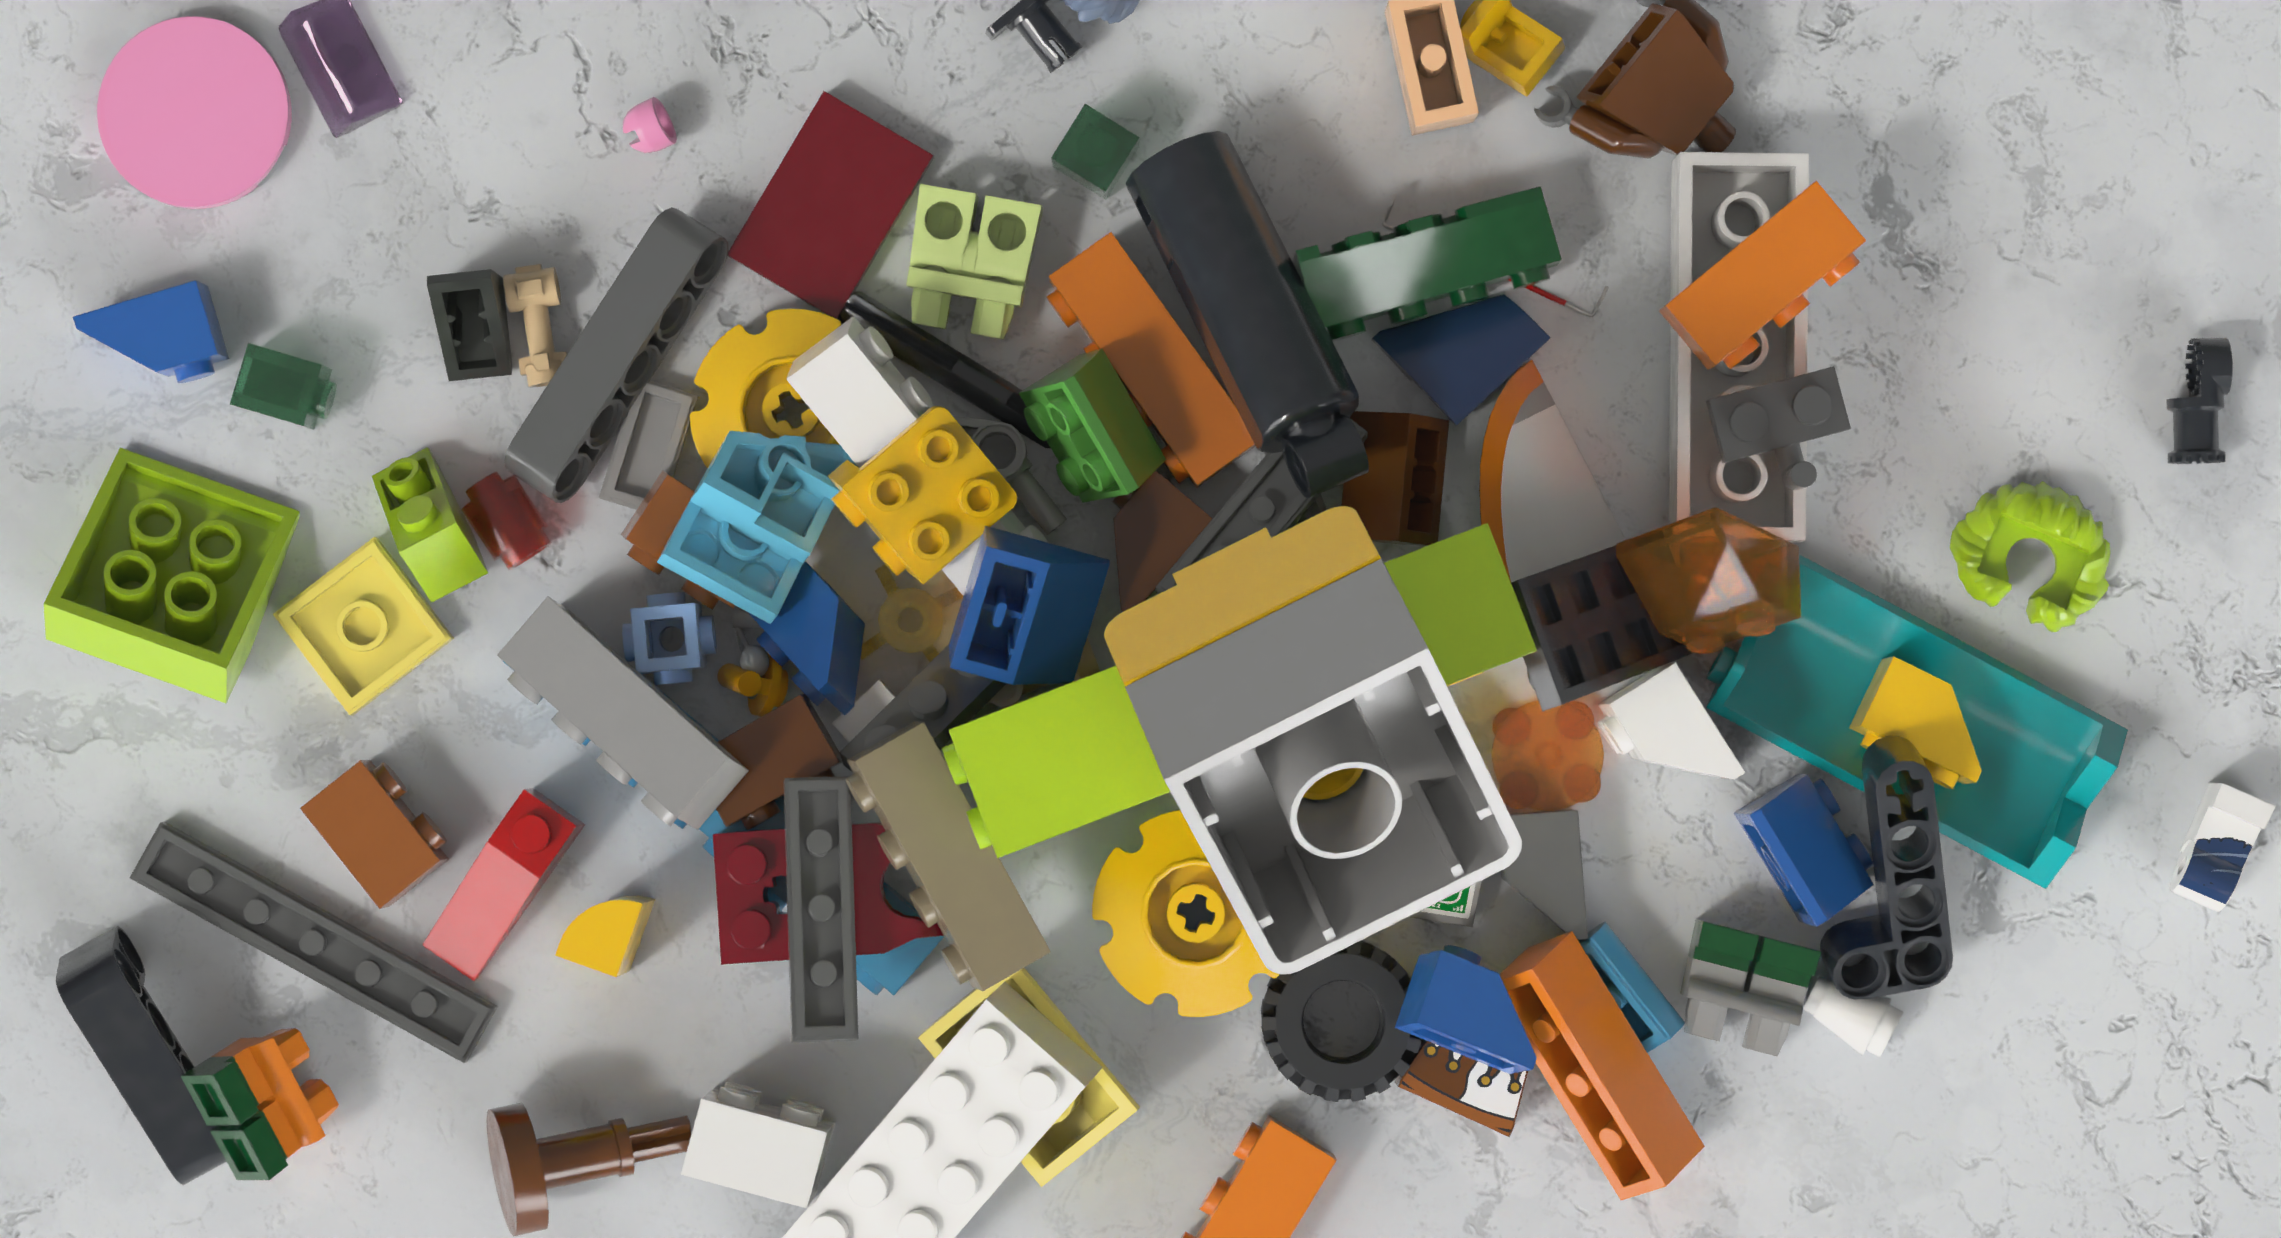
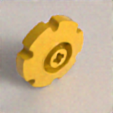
(749, 381)
(1151, 945)

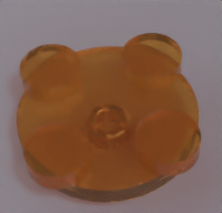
(1546, 756)

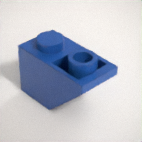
(819, 637)

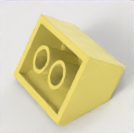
(1086, 1120)

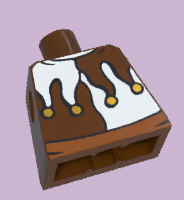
(1465, 1086)

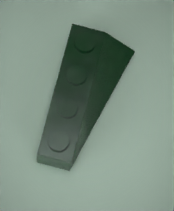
(1430, 261)

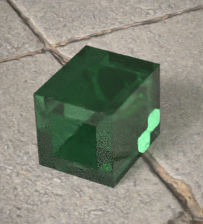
(1095, 151)
(283, 387)

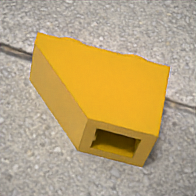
(1926, 713)

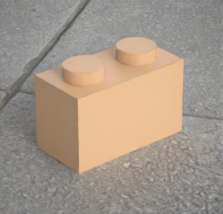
(1431, 64)

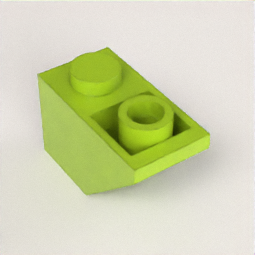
(428, 525)

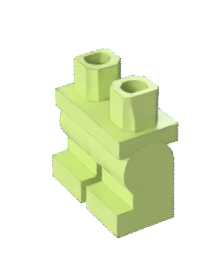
(970, 264)

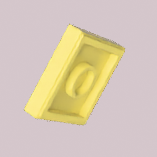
(363, 626)

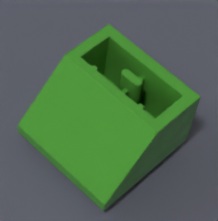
(1092, 428)

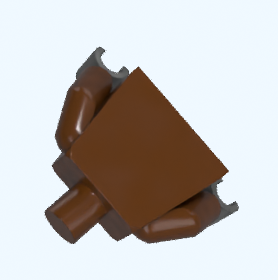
(1656, 87)

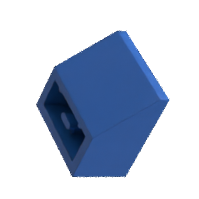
(1026, 610)

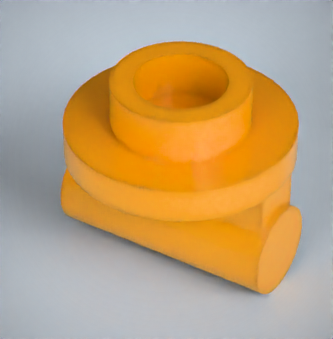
(769, 687)

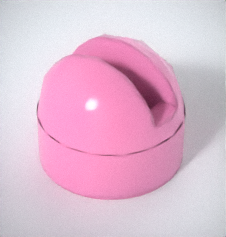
(652, 126)

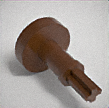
(530, 1166)

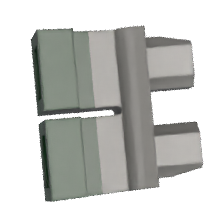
(1772, 989)

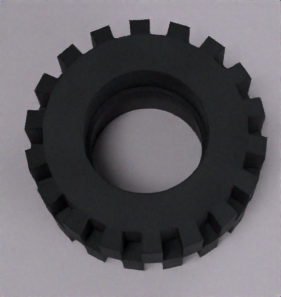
(1339, 1076)

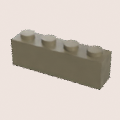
(955, 879)

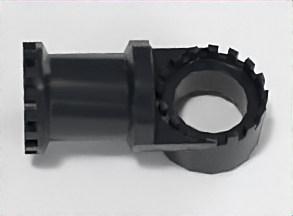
(2197, 415)

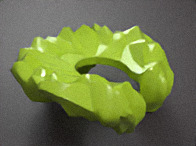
(2043, 514)

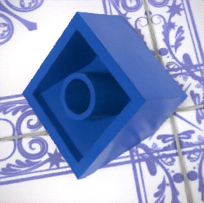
(1806, 848)

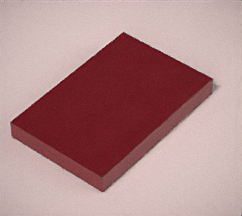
(830, 205)

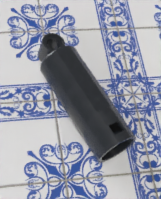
(1251, 309)

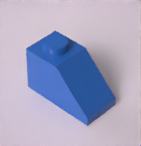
(163, 330)
(1465, 1010)

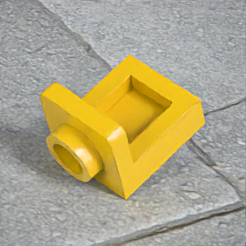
(1509, 43)

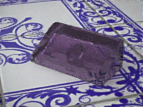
(339, 64)

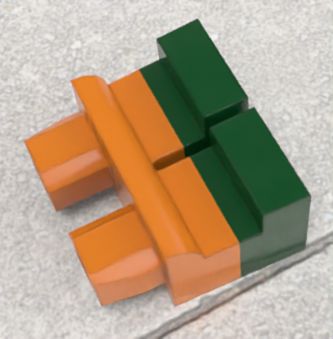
(259, 1102)

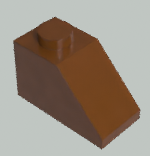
(1152, 535)

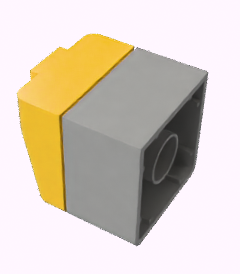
(1310, 739)

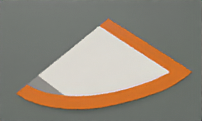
(1538, 484)

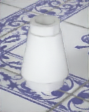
(1859, 1022)

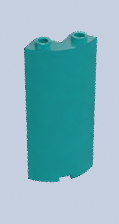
(2035, 747)

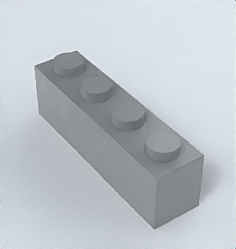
(621, 714)

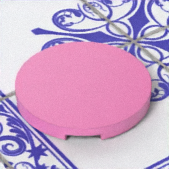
(194, 112)

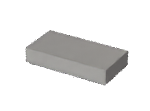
(648, 443)

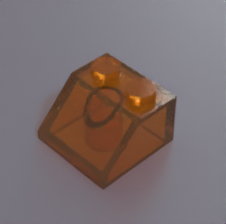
(1713, 579)

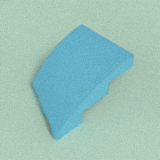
(755, 519)

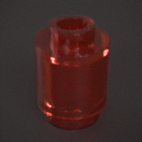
(506, 519)

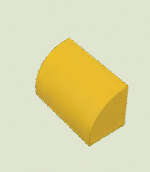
(607, 934)

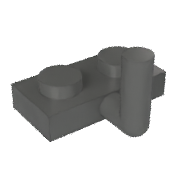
(1779, 419)

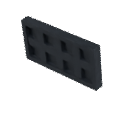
(1588, 629)

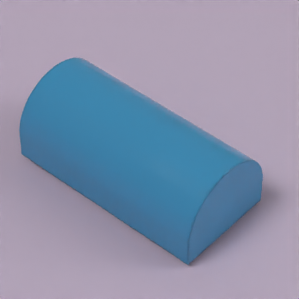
(1633, 990)

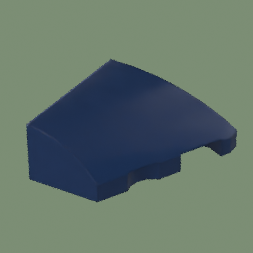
(1463, 352)

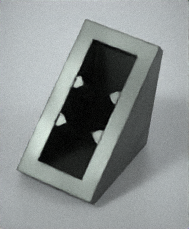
(471, 323)

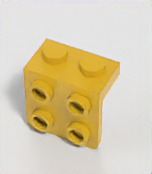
(924, 495)

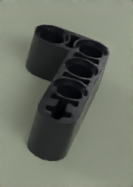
(1896, 866)
(138, 1049)

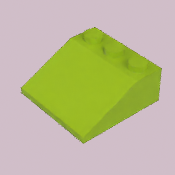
(170, 575)

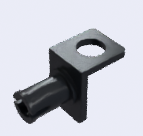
(1038, 27)

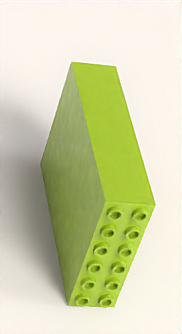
(1085, 752)

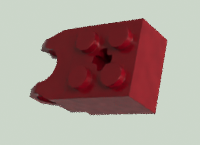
(755, 927)

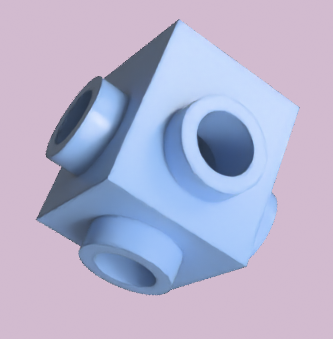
(644, 634)

